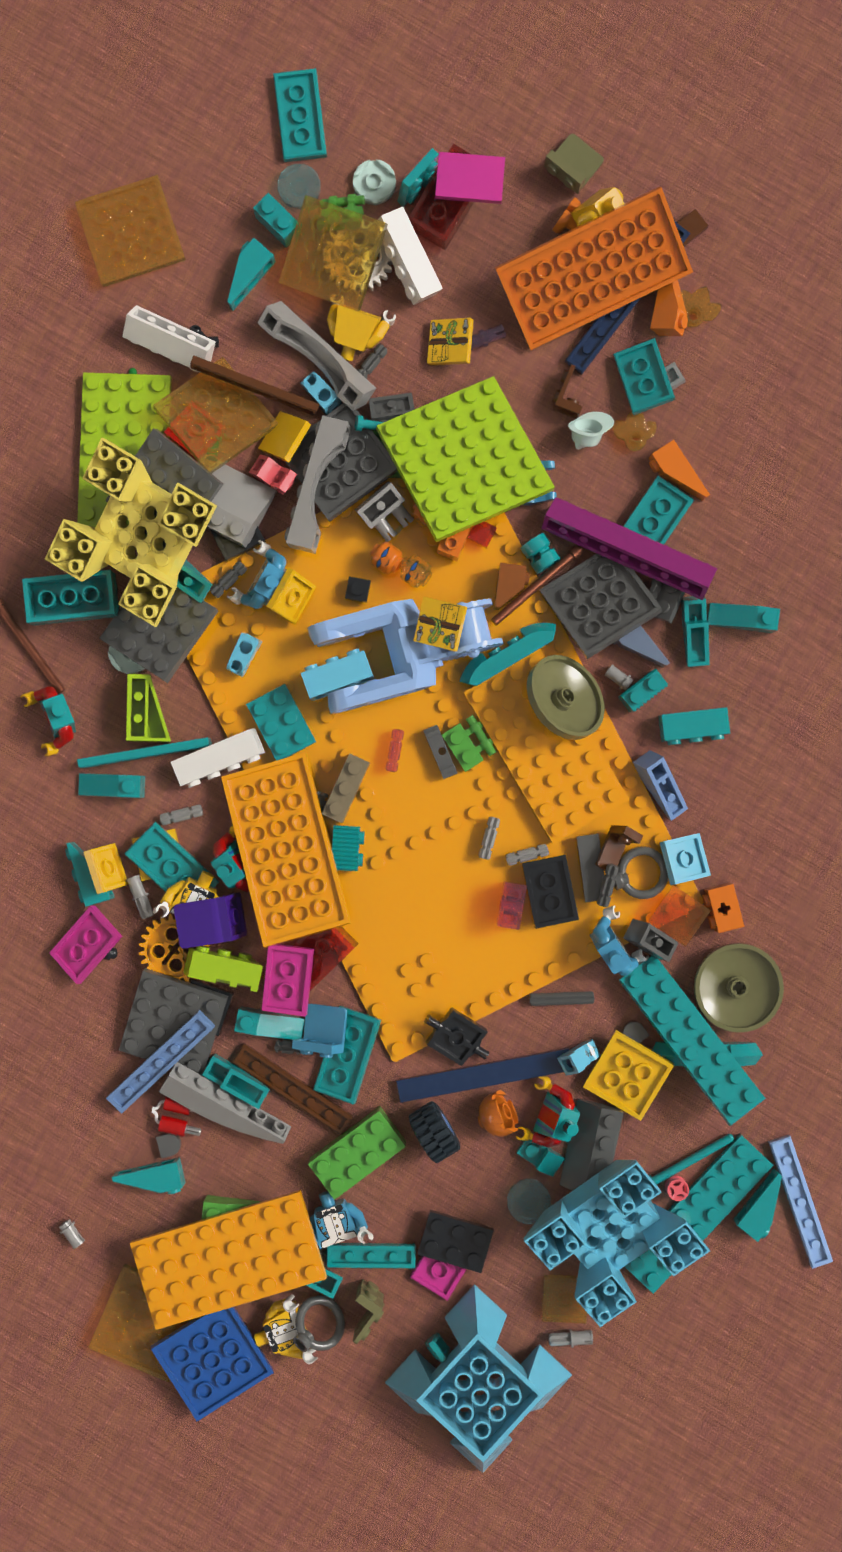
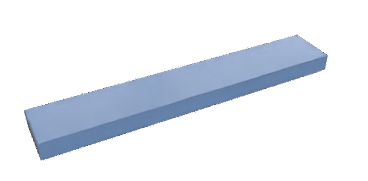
(800, 1201)

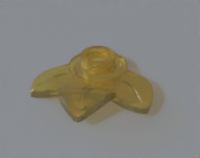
(700, 306)
(634, 427)

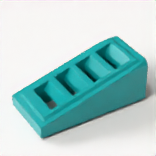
(437, 1347)

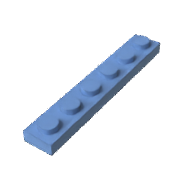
(160, 1061)

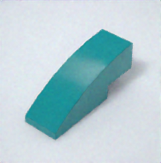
(695, 631)
(236, 1081)

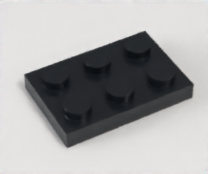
(550, 891)
(455, 1241)

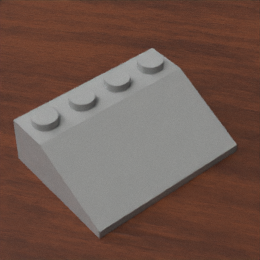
(240, 505)

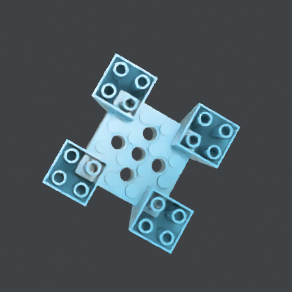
(606, 1228)
(438, 1392)

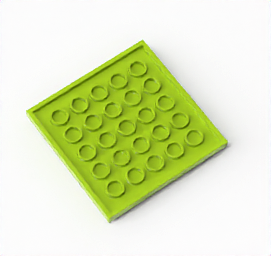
(465, 458)

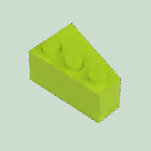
(144, 713)
(223, 967)

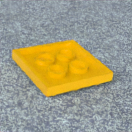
(628, 1075)

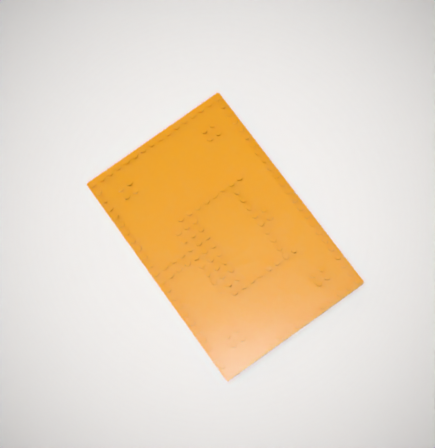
(424, 894)

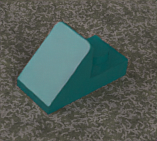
(544, 1158)

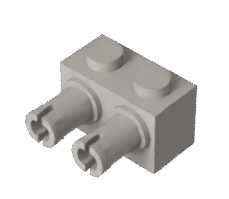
(379, 505)

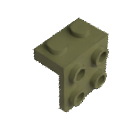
(573, 163)
(372, 1299)

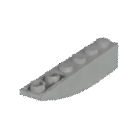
(220, 1106)

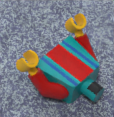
(57, 715)
(228, 862)
(556, 1118)

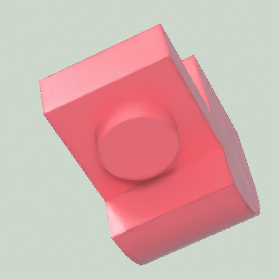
(273, 474)

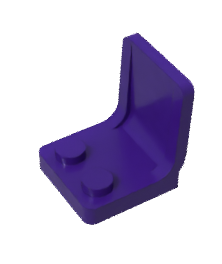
(210, 921)

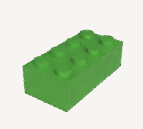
(357, 1152)

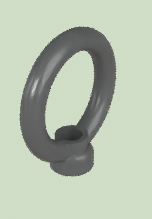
(622, 879)
(304, 1339)

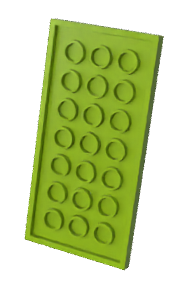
(123, 413)

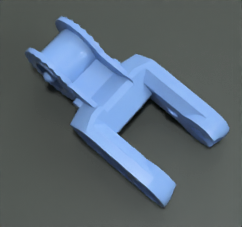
(412, 661)

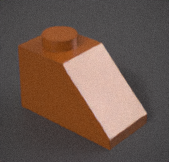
(510, 583)

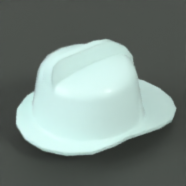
(589, 428)

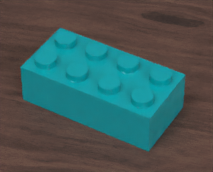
(69, 600)

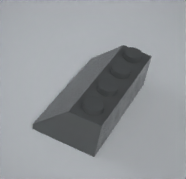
(594, 1143)

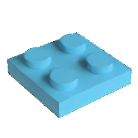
(685, 859)

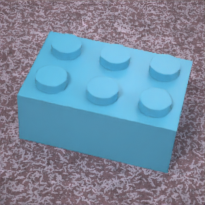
(337, 674)

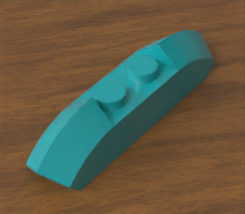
(534, 638)
(744, 1052)

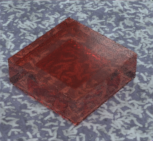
(482, 533)

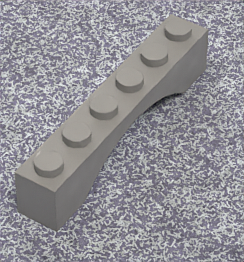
(289, 328)
(329, 442)

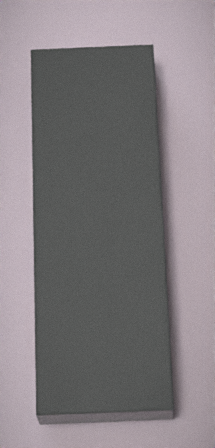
(591, 875)

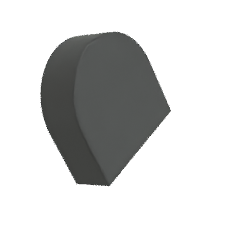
(635, 1031)
(168, 1144)

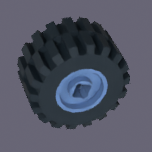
(434, 1132)

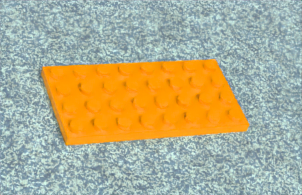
(560, 777)
(285, 850)
(228, 1259)

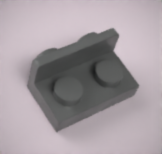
(390, 406)
(668, 598)

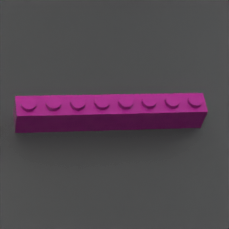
(629, 548)

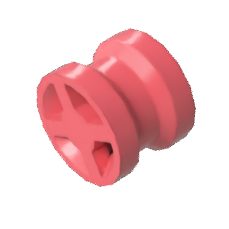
(680, 1191)

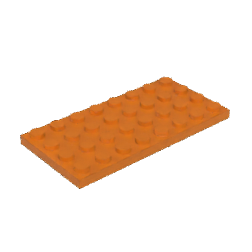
(595, 268)

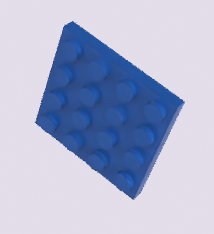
(212, 1360)

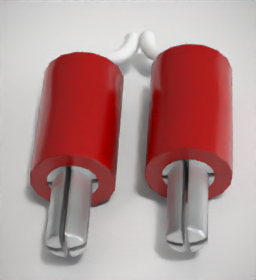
(174, 1125)

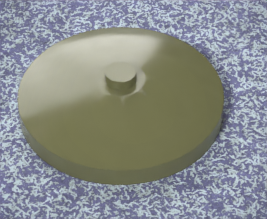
(565, 697)
(738, 987)

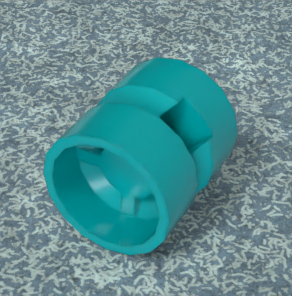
(539, 545)

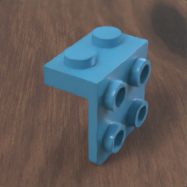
(323, 1031)

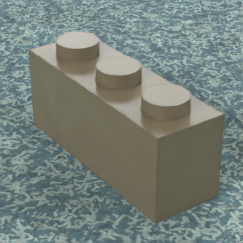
(346, 788)

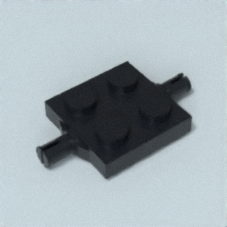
(456, 1036)

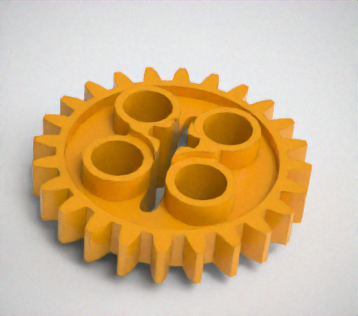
(159, 936)

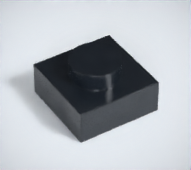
(357, 589)

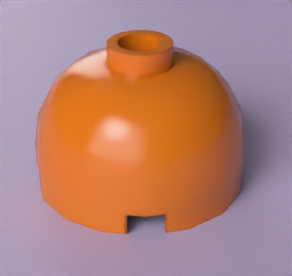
(497, 1115)

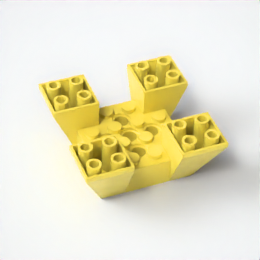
(155, 570)

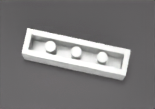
(409, 257)
(166, 337)
(218, 757)

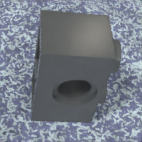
(650, 940)

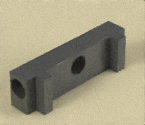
(436, 742)

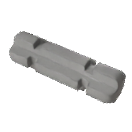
(181, 815)
(489, 838)
(527, 854)

